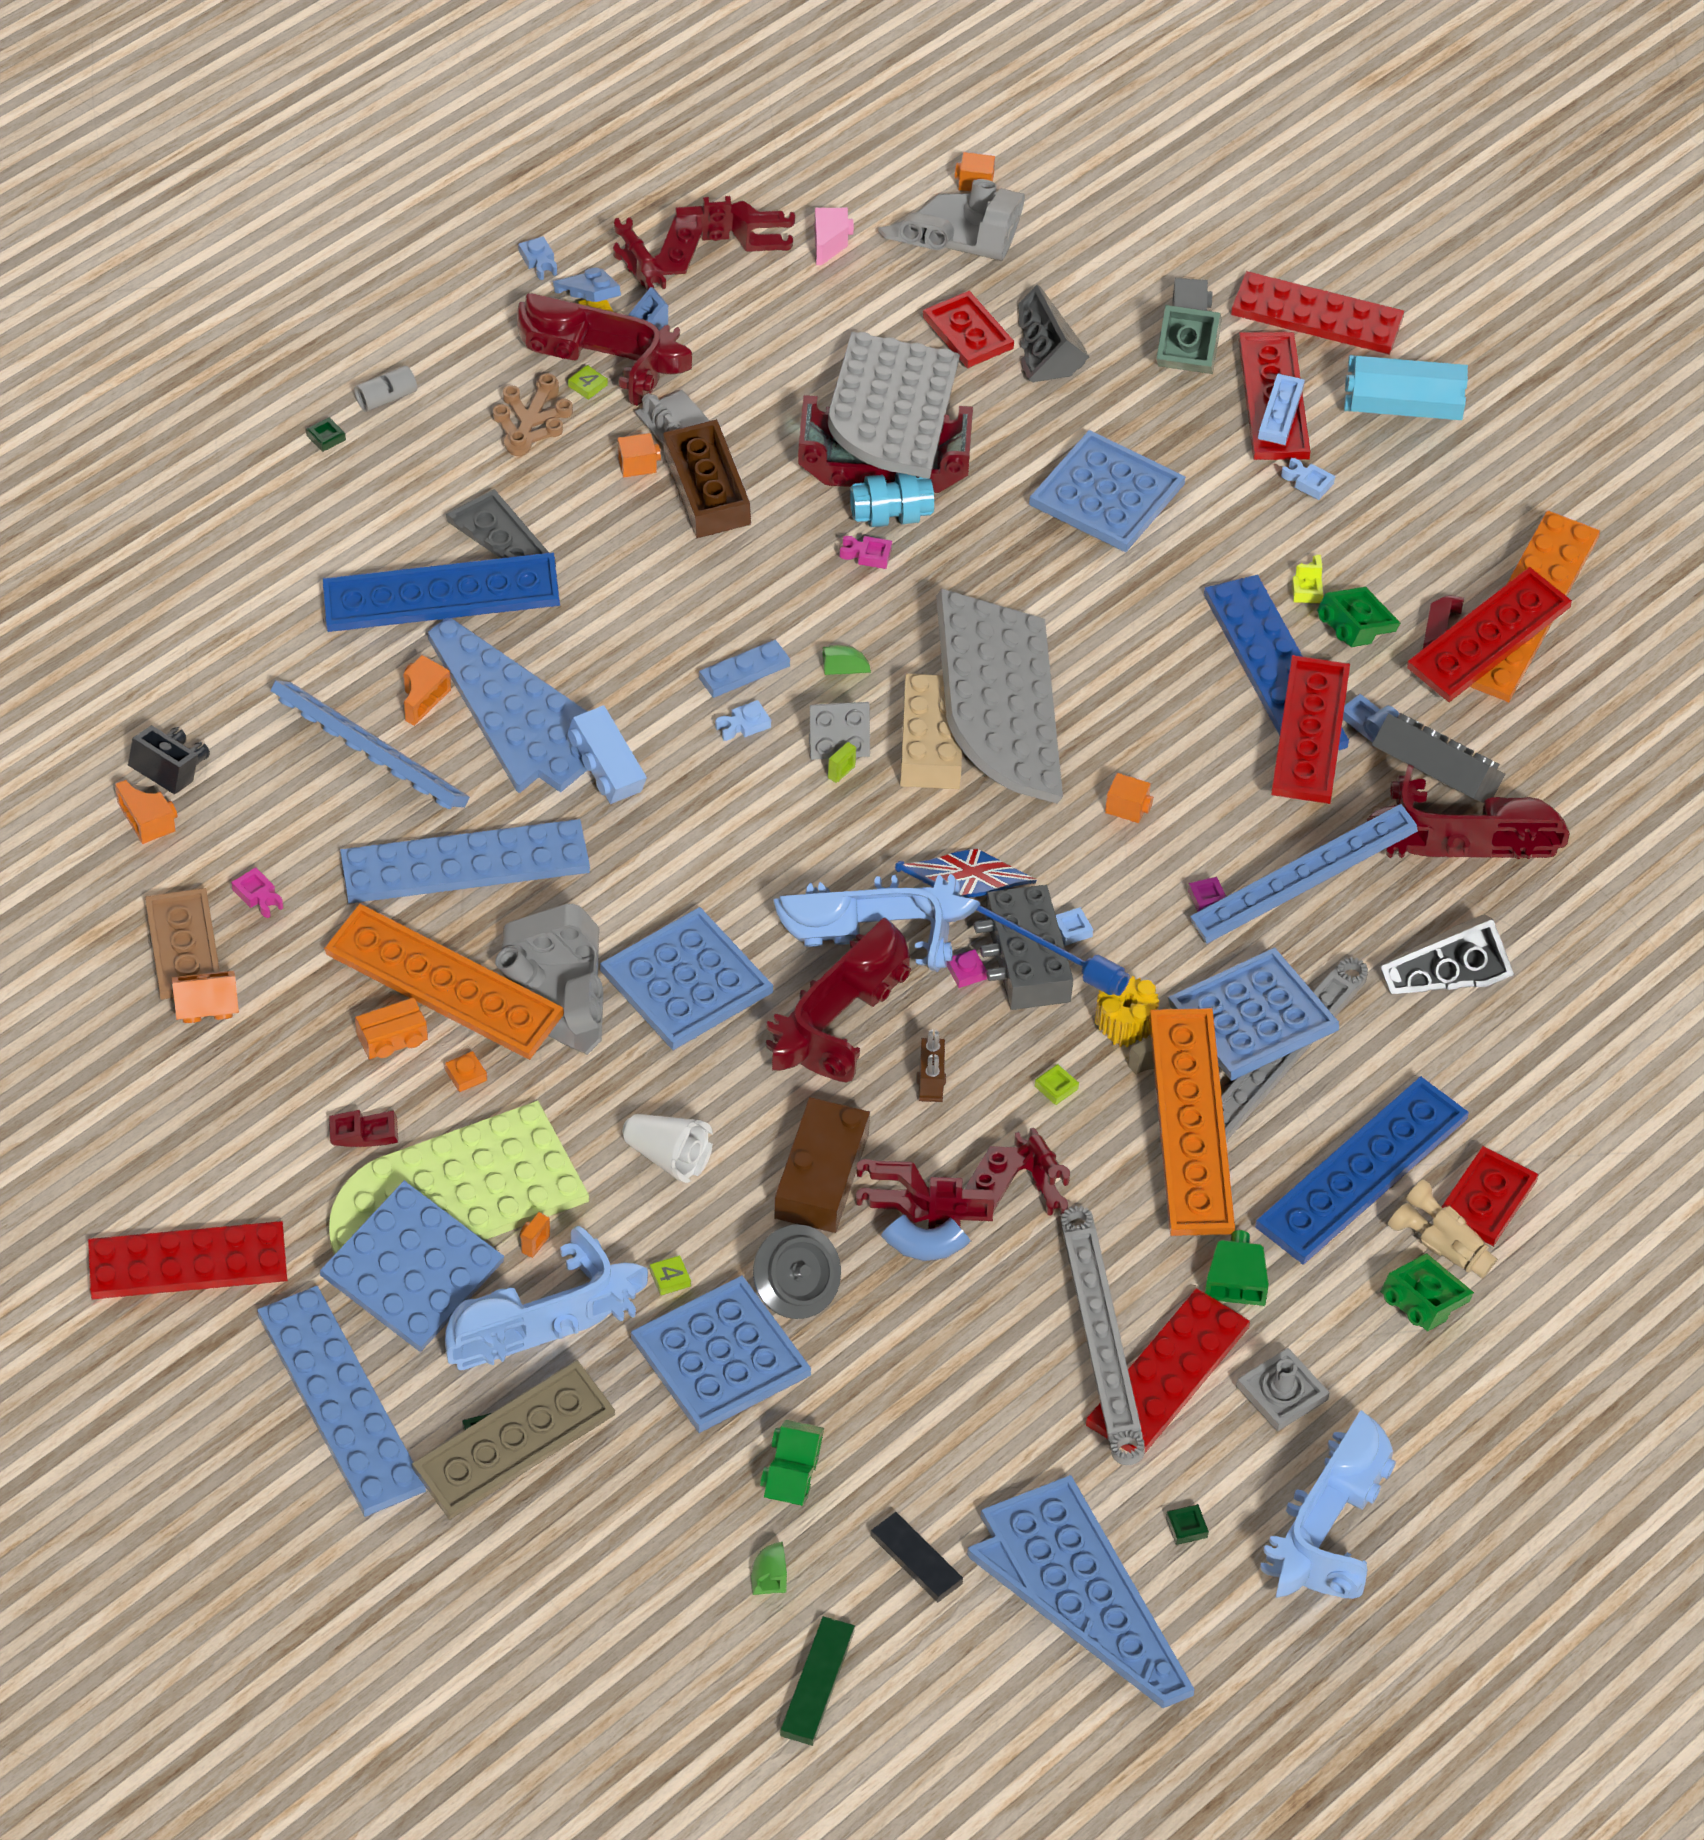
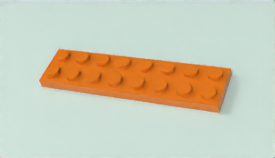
(1558, 555)
(444, 981)
(1191, 1122)

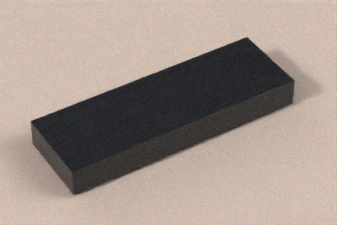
(917, 1557)

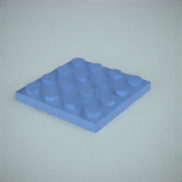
(1107, 491)
(686, 978)
(1258, 1012)
(411, 1265)
(720, 1354)

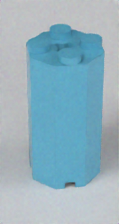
(1406, 387)

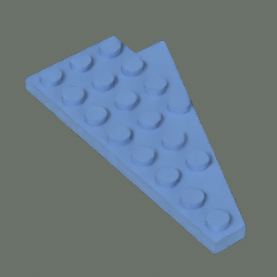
(513, 708)
(1065, 1568)

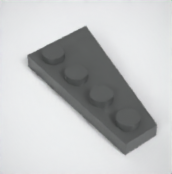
(495, 527)

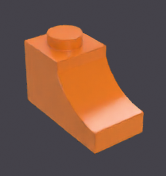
(426, 685)
(146, 812)

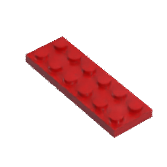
(1317, 312)
(1263, 358)
(1489, 634)
(1311, 729)
(187, 1260)
(1178, 1363)

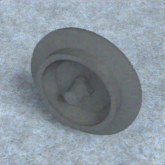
(797, 1271)

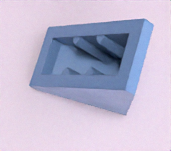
(652, 309)

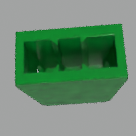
(1238, 1271)

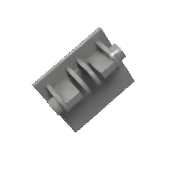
(669, 413)
(836, 725)

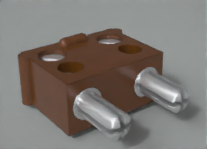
(931, 1074)

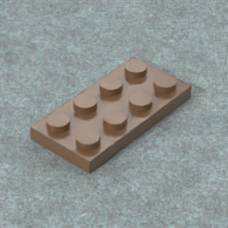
(181, 936)

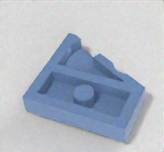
(592, 285)

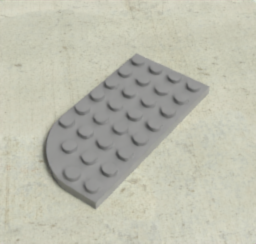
(892, 402)
(1000, 693)

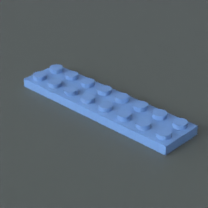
(464, 861)
(341, 1400)

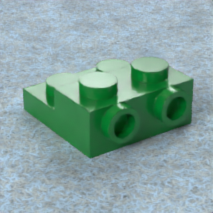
(1356, 616)
(1425, 1292)

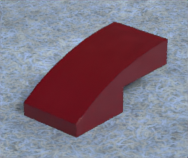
(354, 1130)

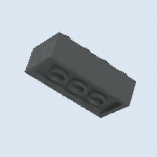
(1444, 761)
(1029, 971)

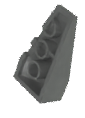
(1048, 340)
(1452, 960)

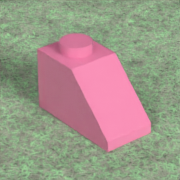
(831, 232)

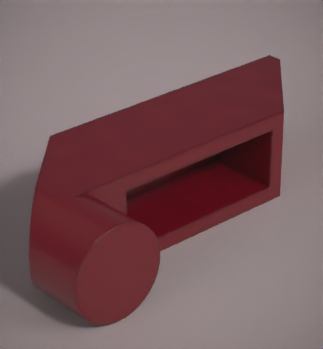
(1439, 616)

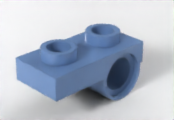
(1366, 716)

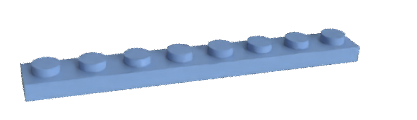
(378, 750)
(1303, 873)

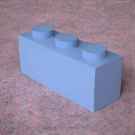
(606, 754)

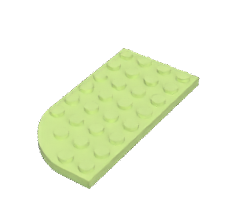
(482, 1175)

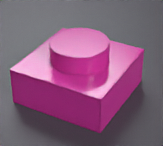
(967, 968)

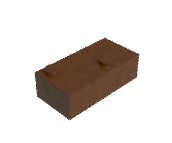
(707, 478)
(822, 1165)

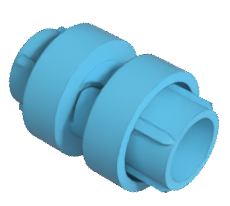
(878, 500)

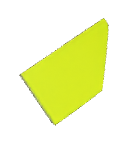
(1308, 582)

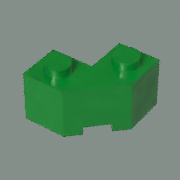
(794, 1462)

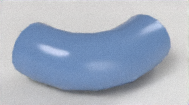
(925, 1243)

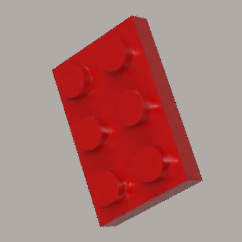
(968, 329)
(1491, 1193)

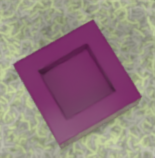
(1205, 892)

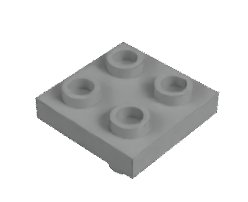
(1282, 1389)

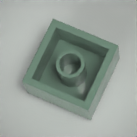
(1189, 339)

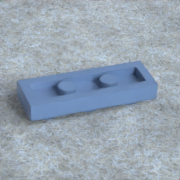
(744, 668)

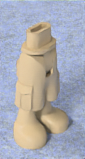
(1448, 1234)

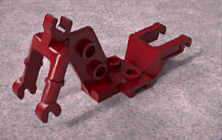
(711, 221)
(982, 1192)

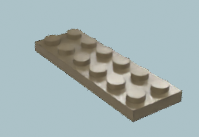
(513, 1439)

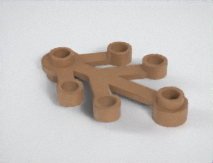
(520, 441)

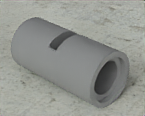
(385, 388)

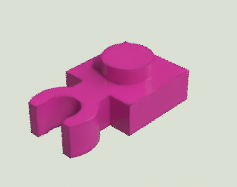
(871, 551)
(257, 889)

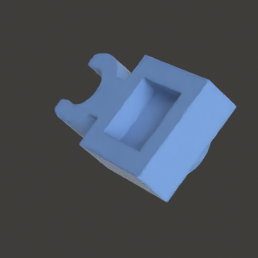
(539, 255)

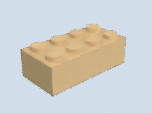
(928, 747)

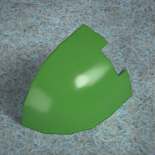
(844, 660)
(769, 1570)

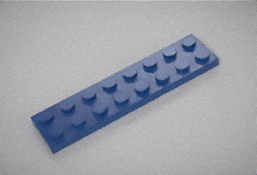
(440, 592)
(1258, 641)
(1361, 1170)

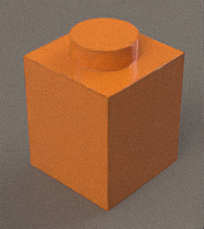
(972, 168)
(638, 455)
(1129, 798)

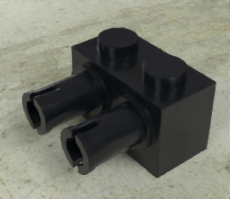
(165, 757)

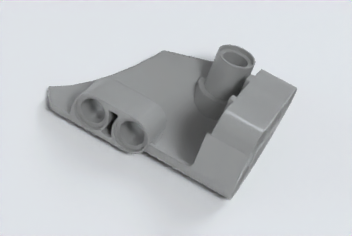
(970, 223)
(558, 959)

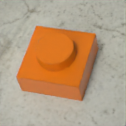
(466, 1071)
(535, 1234)

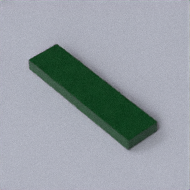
(817, 1681)

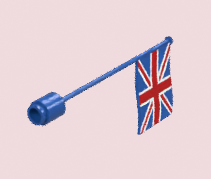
(983, 874)

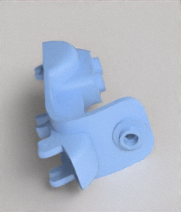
(837, 915)
(502, 1326)
(1349, 1478)

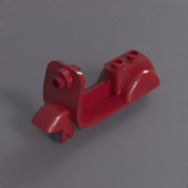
(567, 327)
(1504, 830)
(864, 972)

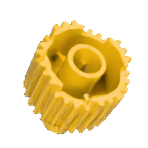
(1127, 1015)

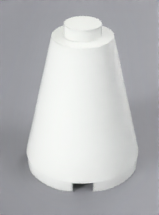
(671, 1143)

